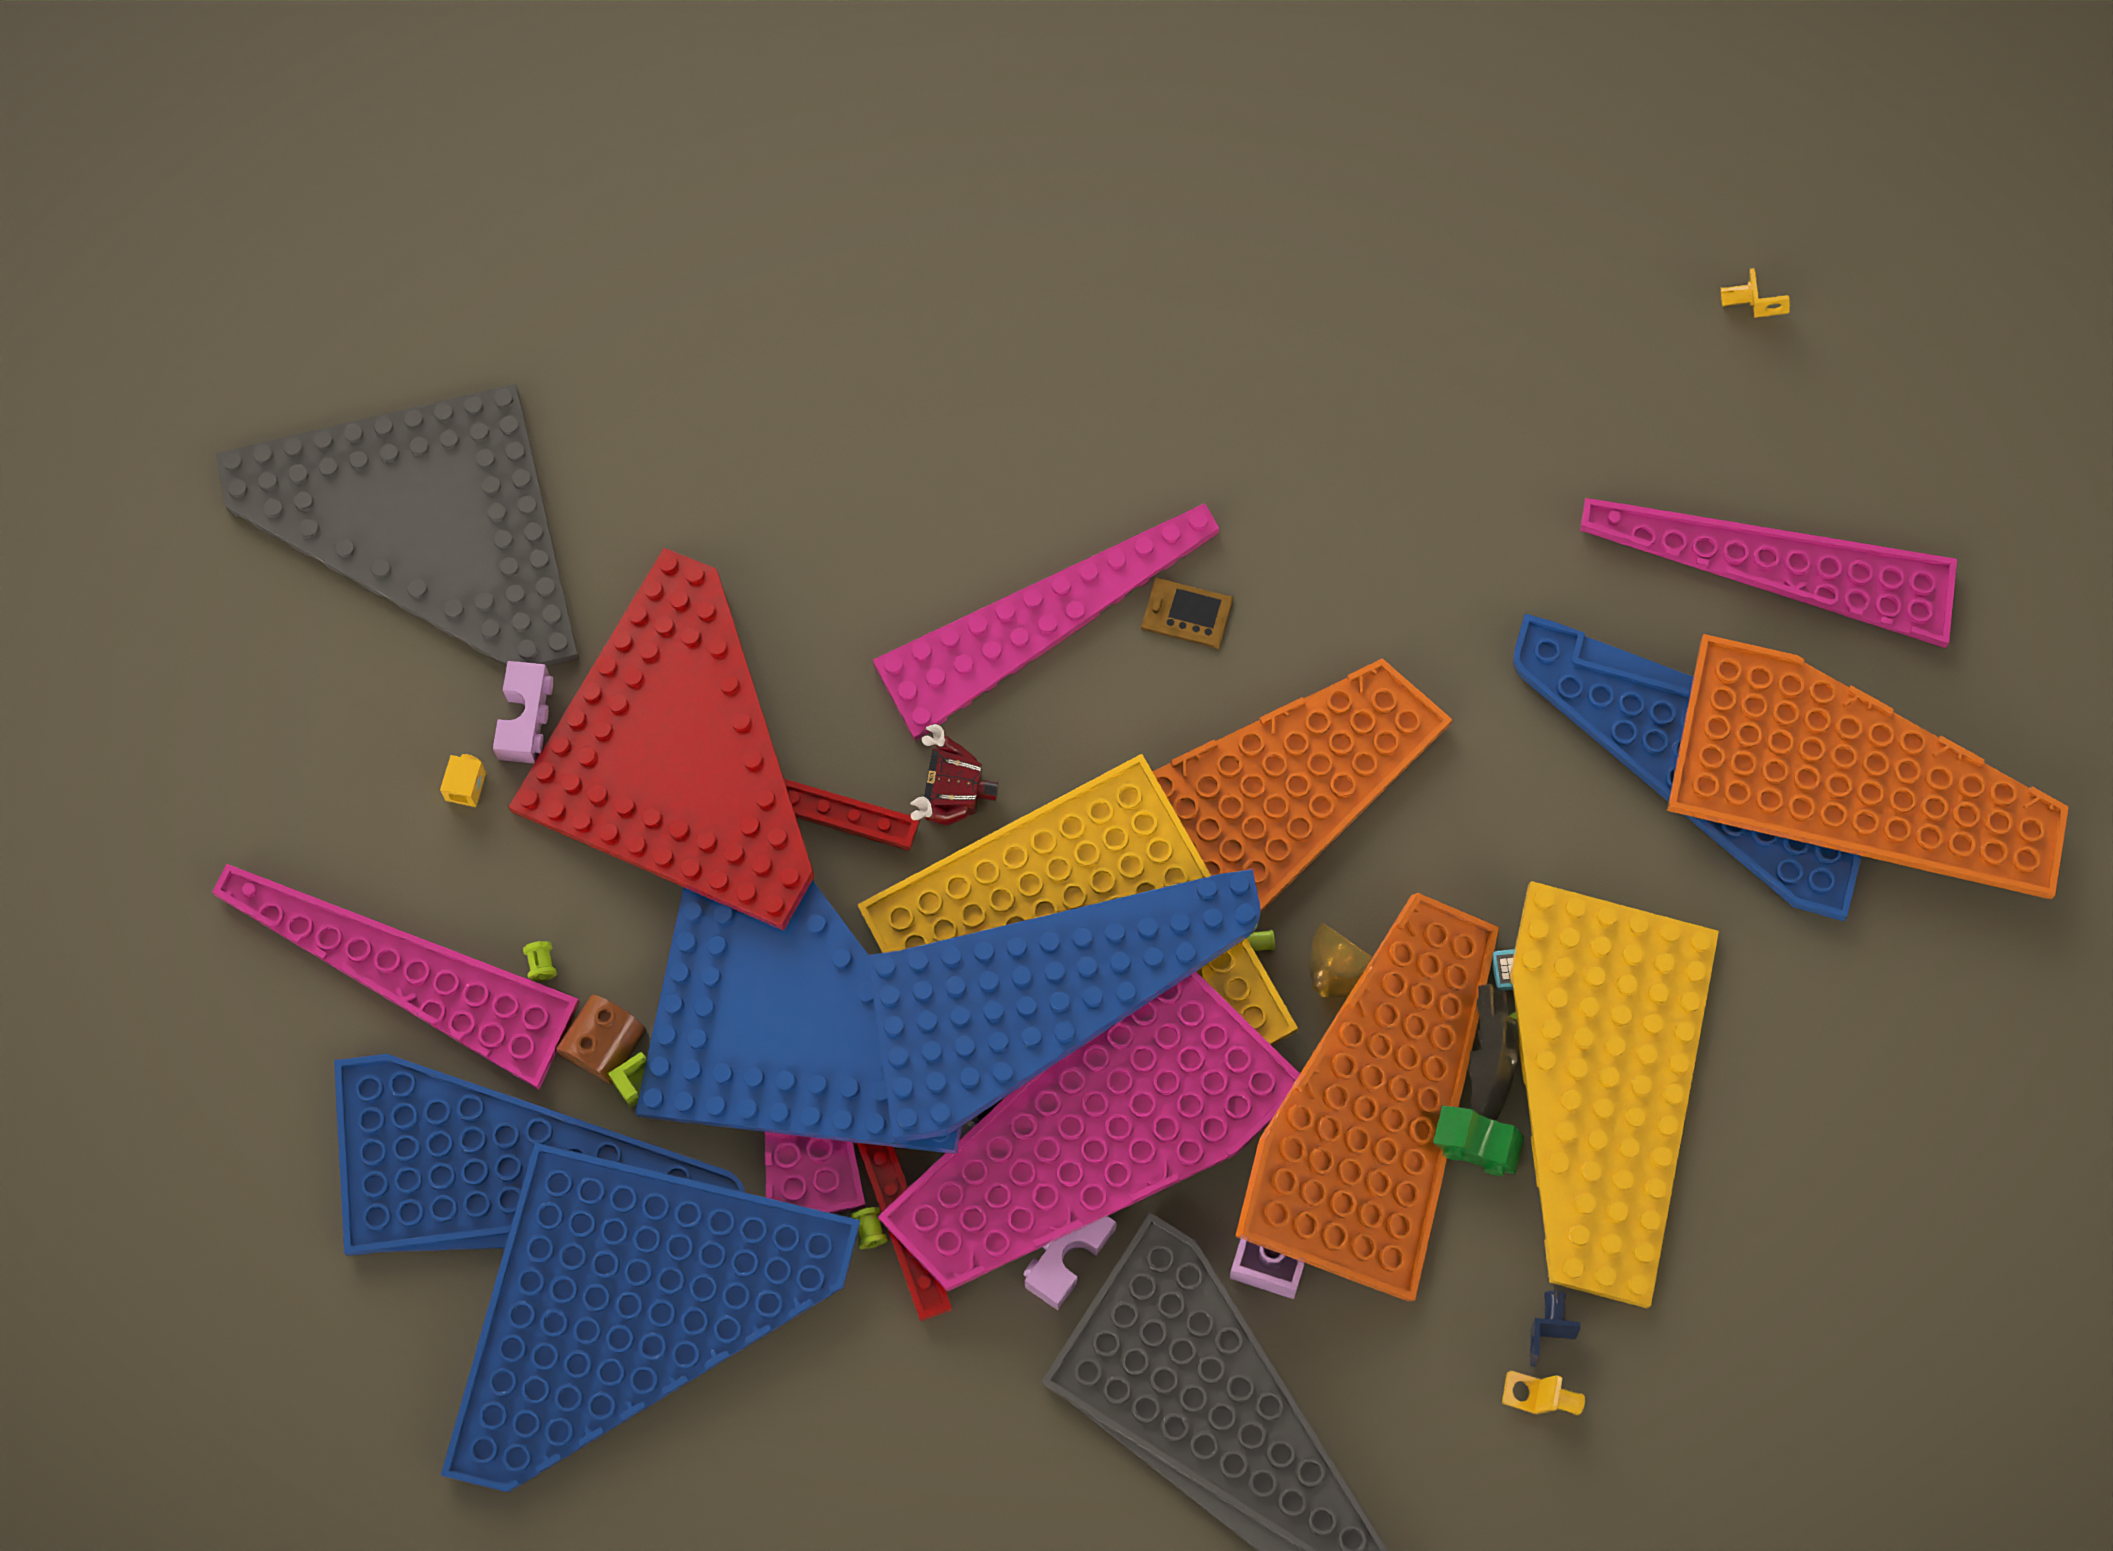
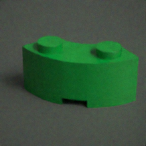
(1478, 1140)

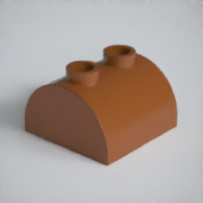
(601, 1038)

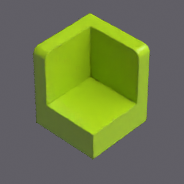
(629, 1078)

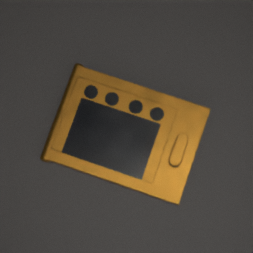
(1187, 613)

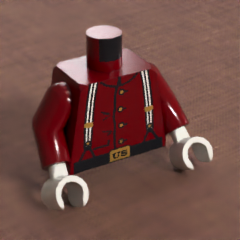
(952, 782)

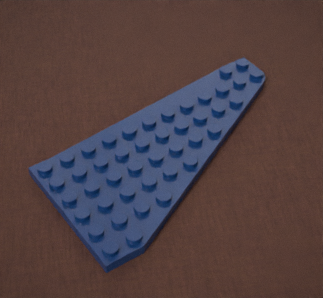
(1639, 718)
(1008, 1002)
(446, 1159)

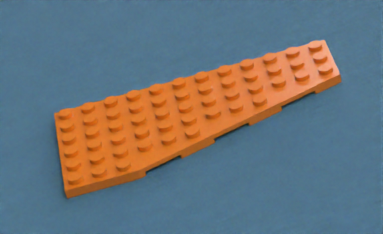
(1839, 770)
(1299, 775)
(1351, 1152)

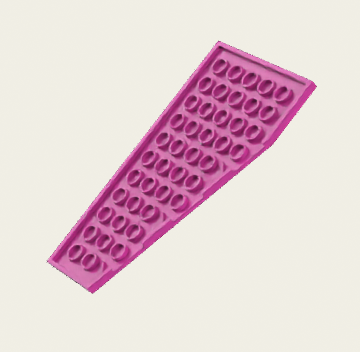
(1095, 1134)

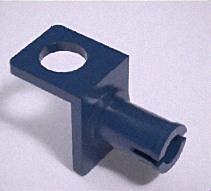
(1553, 1325)

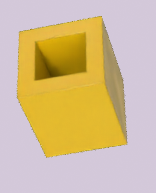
(463, 780)

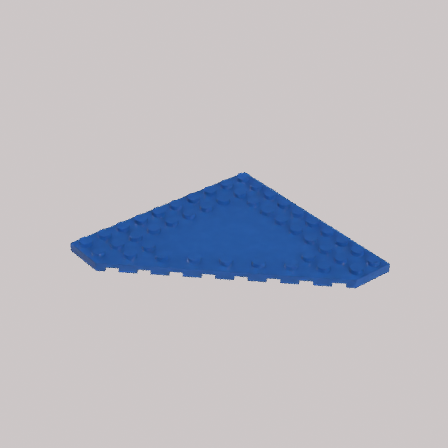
(770, 1028)
(620, 1297)

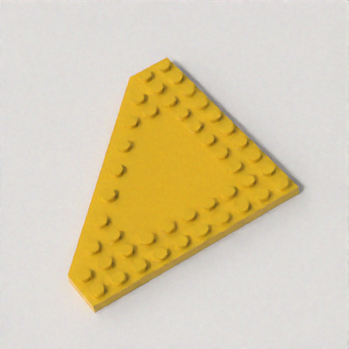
(1074, 852)

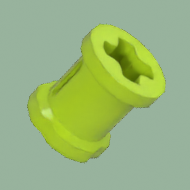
(540, 961)
(870, 1228)

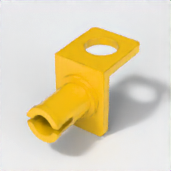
(1749, 294)
(1544, 1395)

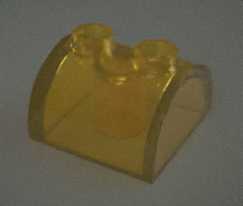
(1336, 963)

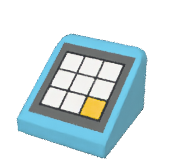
(1501, 968)

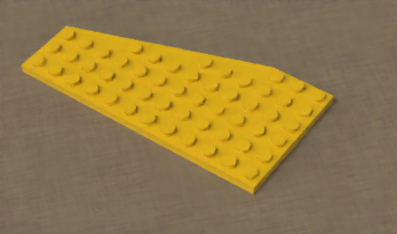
(1608, 1064)

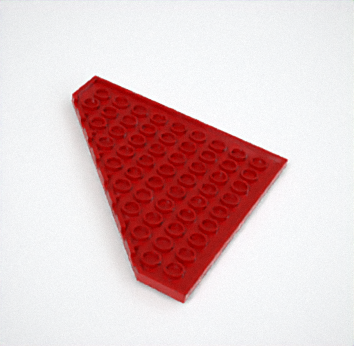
(674, 754)

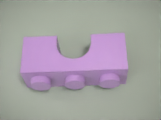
(521, 738)
(1050, 1277)

